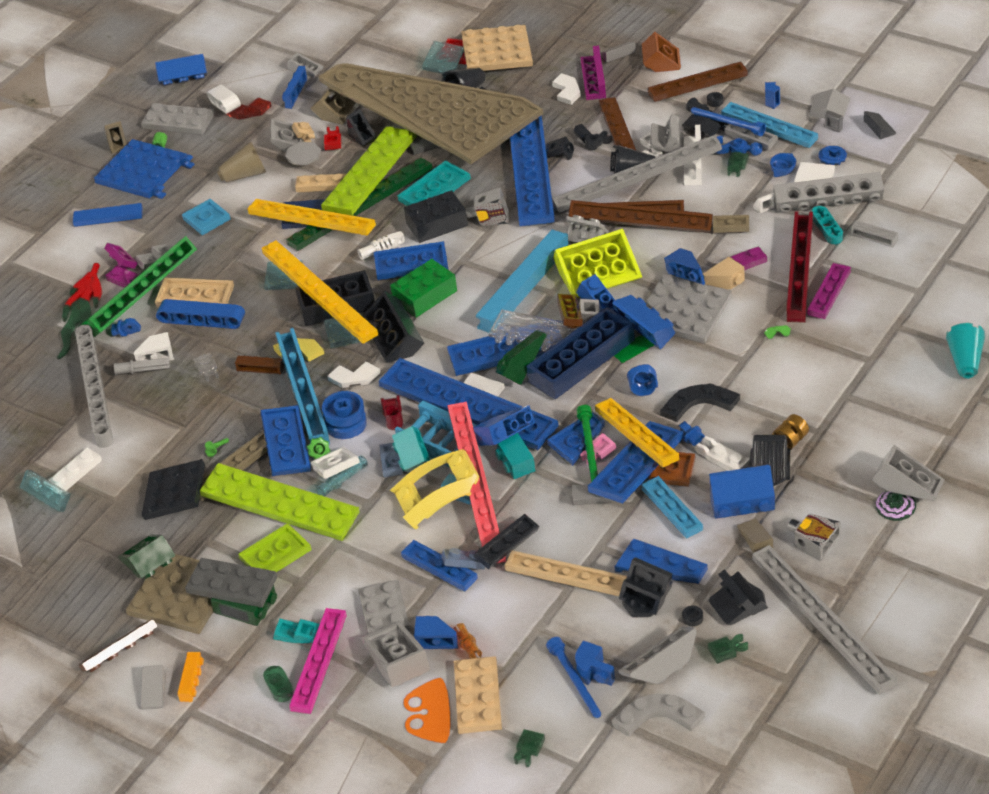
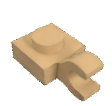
(303, 130)

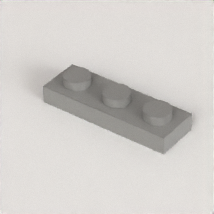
(766, 140)

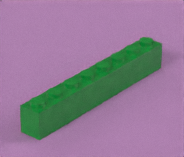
(140, 286)

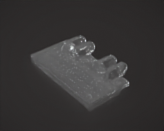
(521, 325)

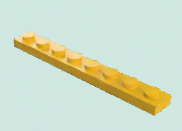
(311, 217)

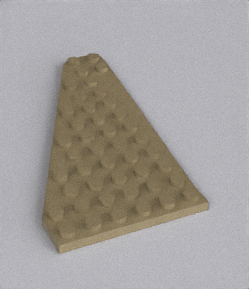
(447, 114)

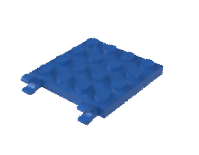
(142, 169)

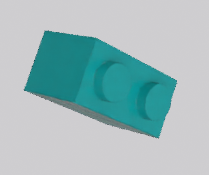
(410, 449)
(515, 456)

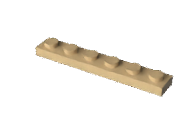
(564, 573)

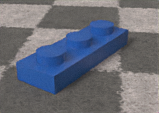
(294, 87)

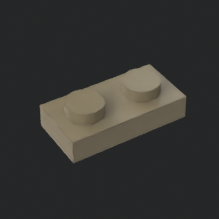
(730, 223)

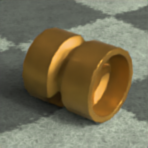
(794, 429)

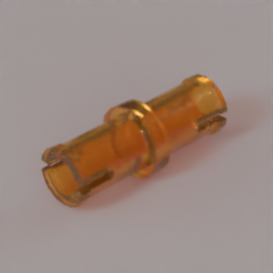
(467, 641)

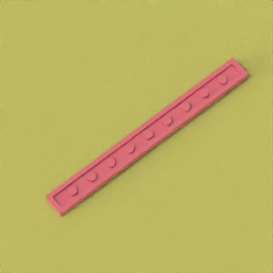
(480, 495)

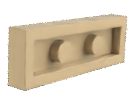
(318, 182)

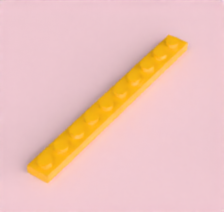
(320, 292)

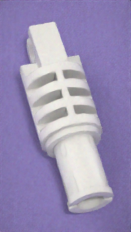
(386, 242)

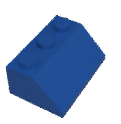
(181, 69)
(645, 320)
(742, 491)

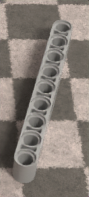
(94, 386)

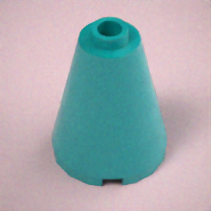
(966, 348)

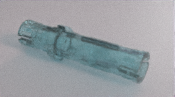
(338, 479)

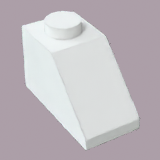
(155, 347)

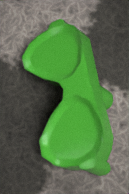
(771, 331)

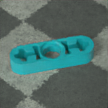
(837, 236)

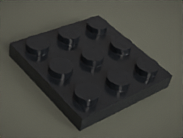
(173, 489)

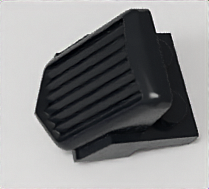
(772, 451)
(645, 588)
(737, 598)

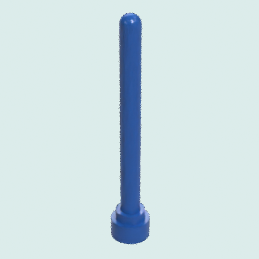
(758, 128)
(557, 647)

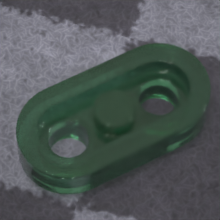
(280, 687)

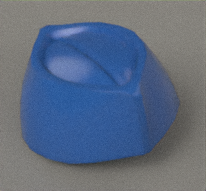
(782, 164)

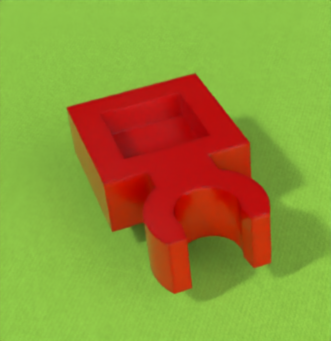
(332, 139)

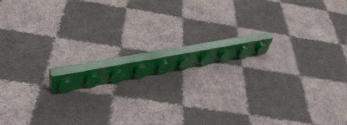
(382, 190)

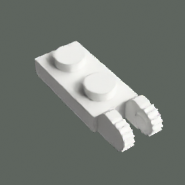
(721, 455)

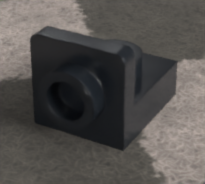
(560, 146)

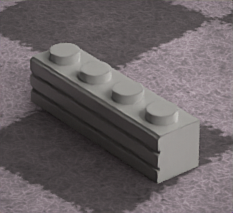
(874, 233)

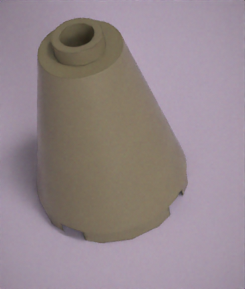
(241, 165)

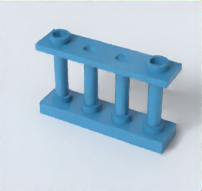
(440, 420)

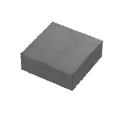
(833, 121)

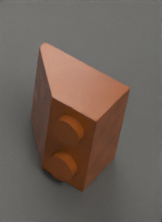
(660, 54)

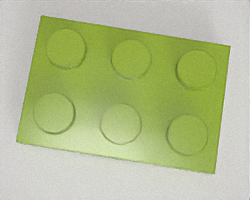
(276, 550)

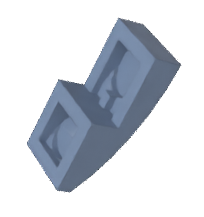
(390, 460)

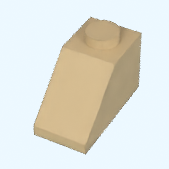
(725, 274)

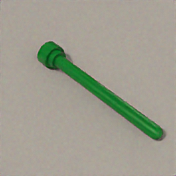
(584, 414)

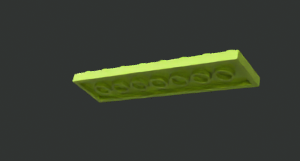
(368, 171)
(280, 501)

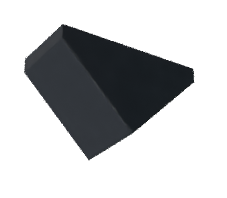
(359, 128)

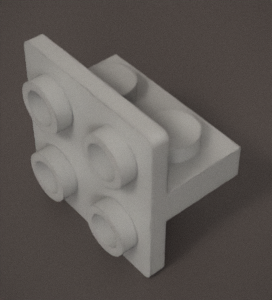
(667, 137)
(582, 230)

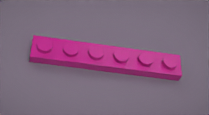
(318, 661)

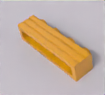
(190, 675)

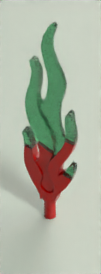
(80, 305)

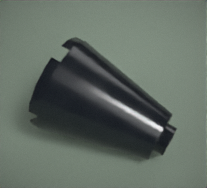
(467, 77)
(626, 158)

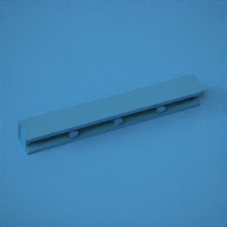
(522, 279)
(302, 385)

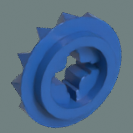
(832, 155)

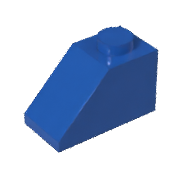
(434, 633)

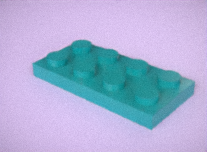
(436, 182)

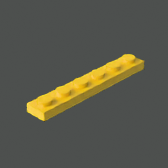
(637, 432)

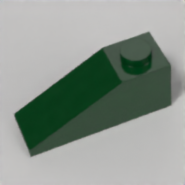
(515, 362)

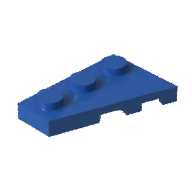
(571, 442)

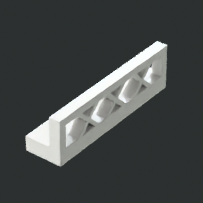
(693, 169)

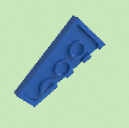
(682, 567)

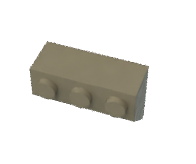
(333, 107)

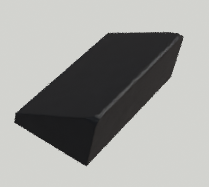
(878, 125)

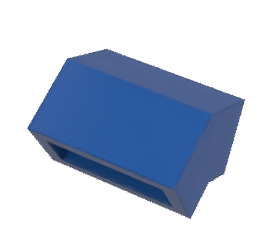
(772, 95)

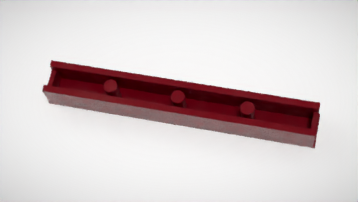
(799, 268)

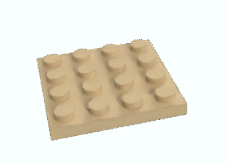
(497, 48)

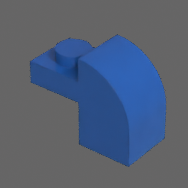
(591, 666)

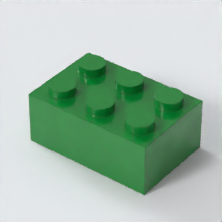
(424, 287)

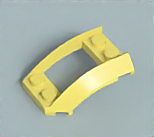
(417, 508)

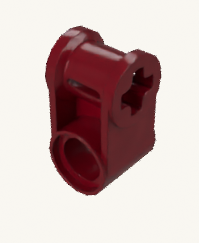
(393, 412)

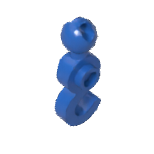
(740, 145)

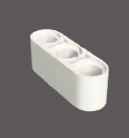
(223, 98)

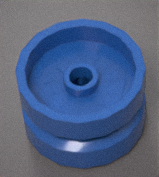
(344, 414)

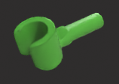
(211, 447)

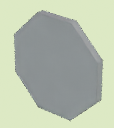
(303, 153)

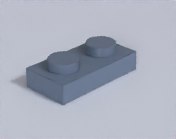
(458, 558)

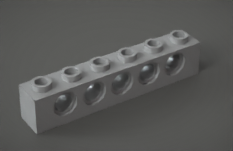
(834, 185)

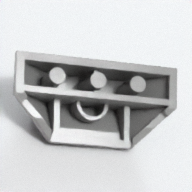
(663, 657)

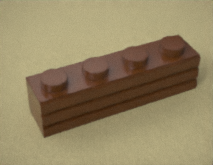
(259, 364)

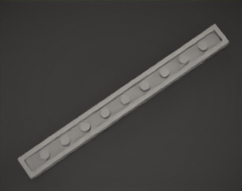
(638, 173)
(825, 620)

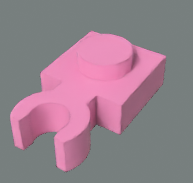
(602, 447)

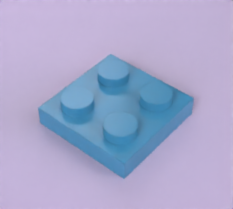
(206, 216)

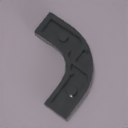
(698, 394)

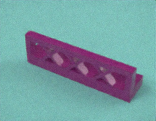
(597, 76)

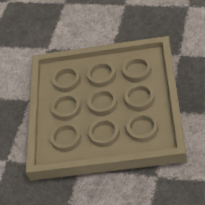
(166, 600)

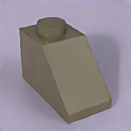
(115, 136)

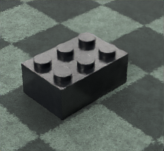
(435, 216)

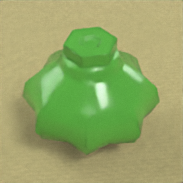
(318, 448)

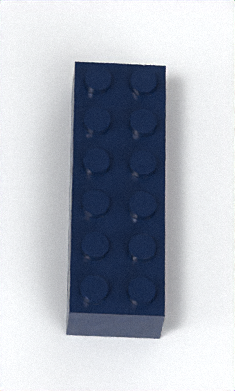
(580, 353)

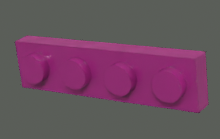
(829, 291)

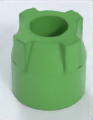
(160, 139)

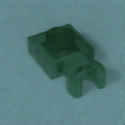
(737, 163)
(725, 649)
(528, 744)

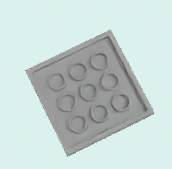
(689, 306)

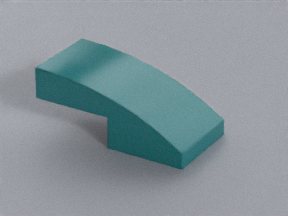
(296, 632)

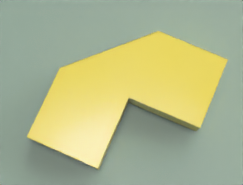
(309, 348)

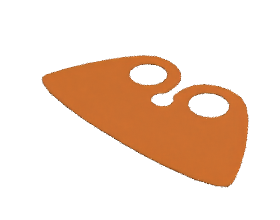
(437, 720)

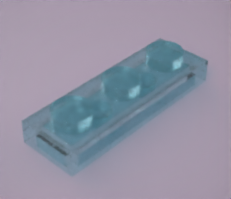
(45, 490)

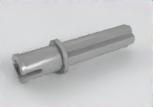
(140, 366)

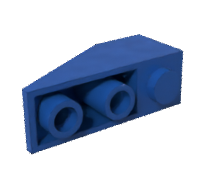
(684, 265)
(594, 289)
(503, 426)

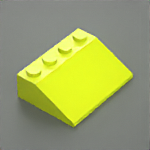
(605, 255)

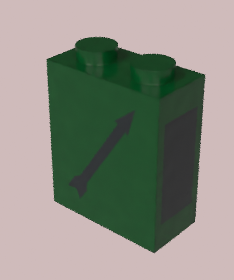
(243, 612)

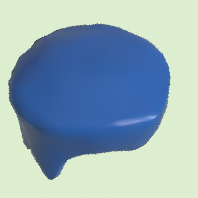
(642, 380)

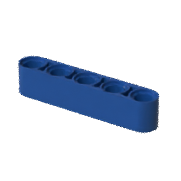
(200, 314)

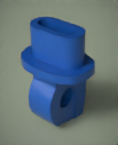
(125, 327)
(692, 435)

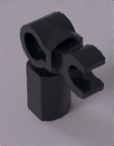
(591, 141)

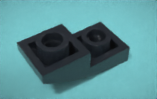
(707, 126)

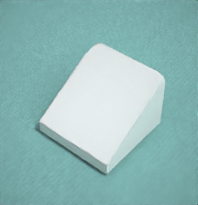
(764, 203)

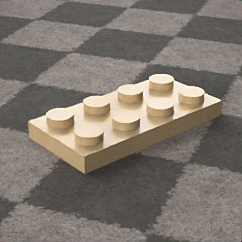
(195, 290)
(477, 695)

